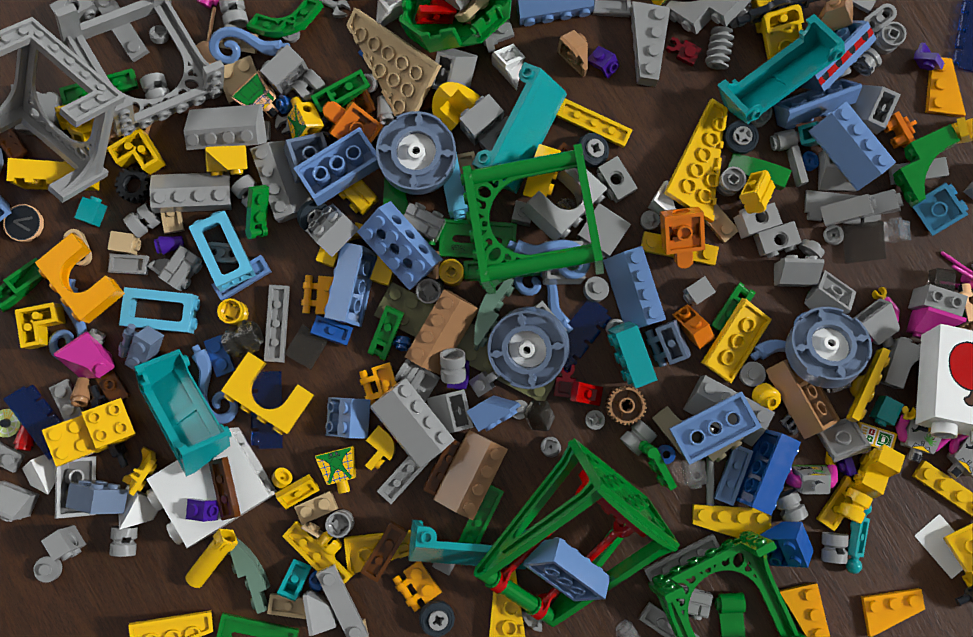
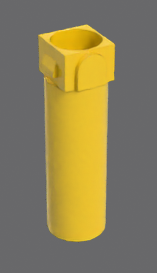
(223, 542)

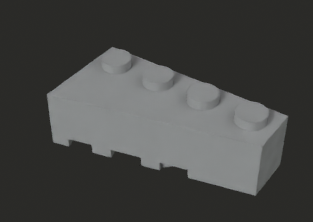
(649, 36)

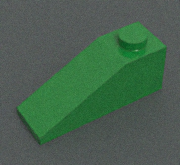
(341, 91)

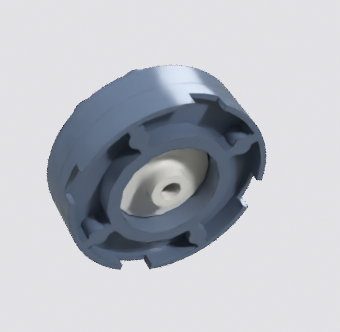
(412, 134)
(532, 329)
(828, 347)

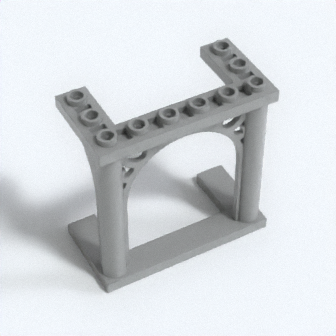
(209, 76)
(99, 104)

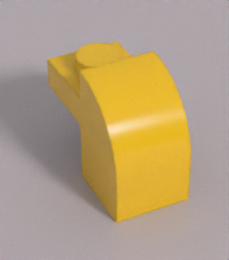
(964, 129)
(384, 443)

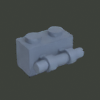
(672, 342)
(144, 345)

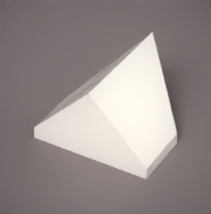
(388, 11)
(508, 63)
(661, 201)
(41, 473)
(137, 510)

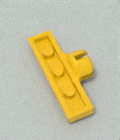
(864, 385)
(316, 551)

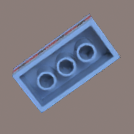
(857, 40)

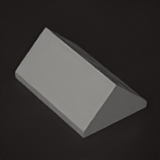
(71, 473)

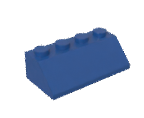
(768, 471)

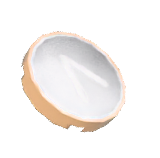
(23, 223)

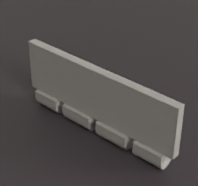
(817, 199)

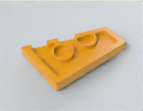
(944, 92)
(807, 608)
(890, 608)

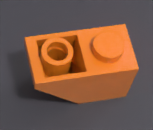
(694, 326)

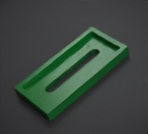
(452, 249)
(233, 623)

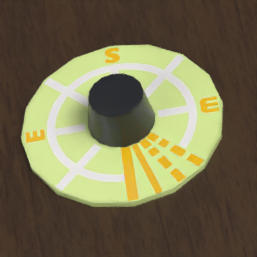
(8, 423)

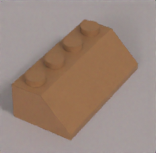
(441, 330)
(803, 401)
(470, 474)

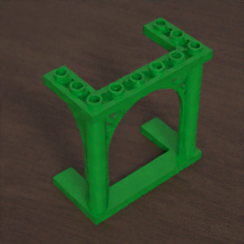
(495, 272)
(753, 550)

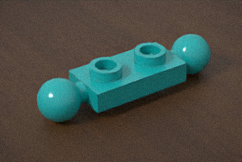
(857, 543)

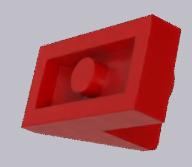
(436, 13)
(586, 393)

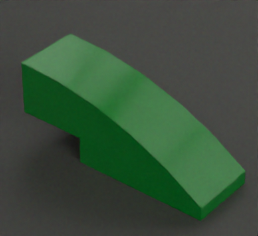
(749, 165)
(19, 285)

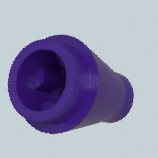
(166, 244)

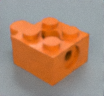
(349, 119)
(682, 234)

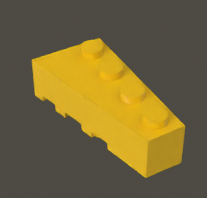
(38, 173)

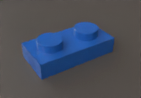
(331, 330)
(220, 360)

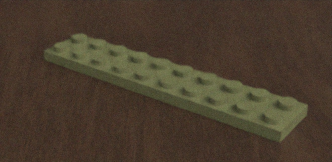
(416, 315)

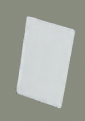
(932, 539)

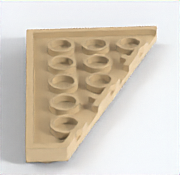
(397, 66)

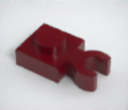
(686, 52)
(564, 383)

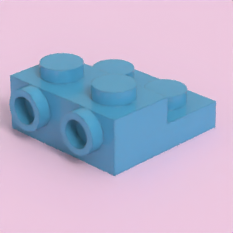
(941, 208)

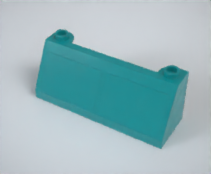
(784, 72)
(527, 122)
(181, 411)
(426, 548)

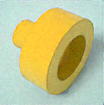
(281, 478)

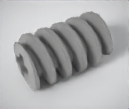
(718, 46)

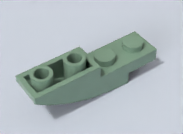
(486, 316)
(256, 580)

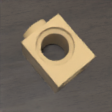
(124, 243)

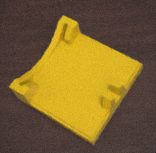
(147, 466)

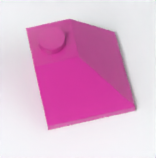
(928, 318)
(86, 357)

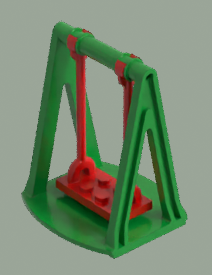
(599, 484)

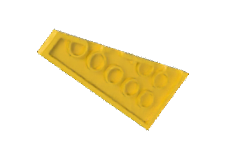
(700, 165)

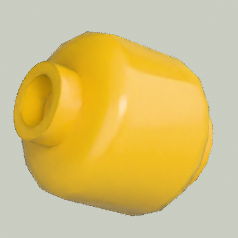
(766, 396)

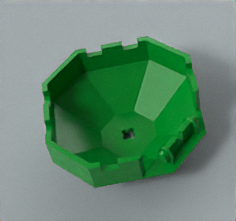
(449, 36)

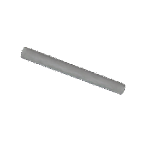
(710, 479)

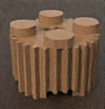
(634, 399)

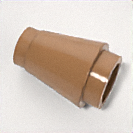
(81, 394)

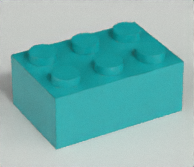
(631, 354)

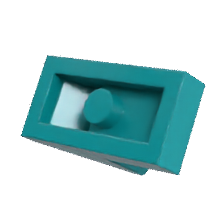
(294, 580)

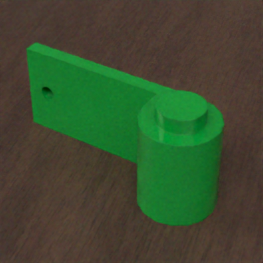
(731, 610)

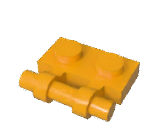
(322, 288)
(384, 379)
(421, 581)

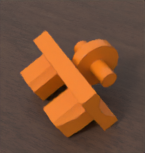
(902, 128)

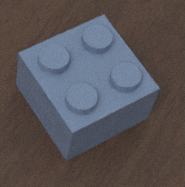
(301, 149)
(96, 497)

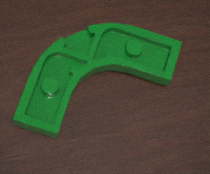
(286, 25)

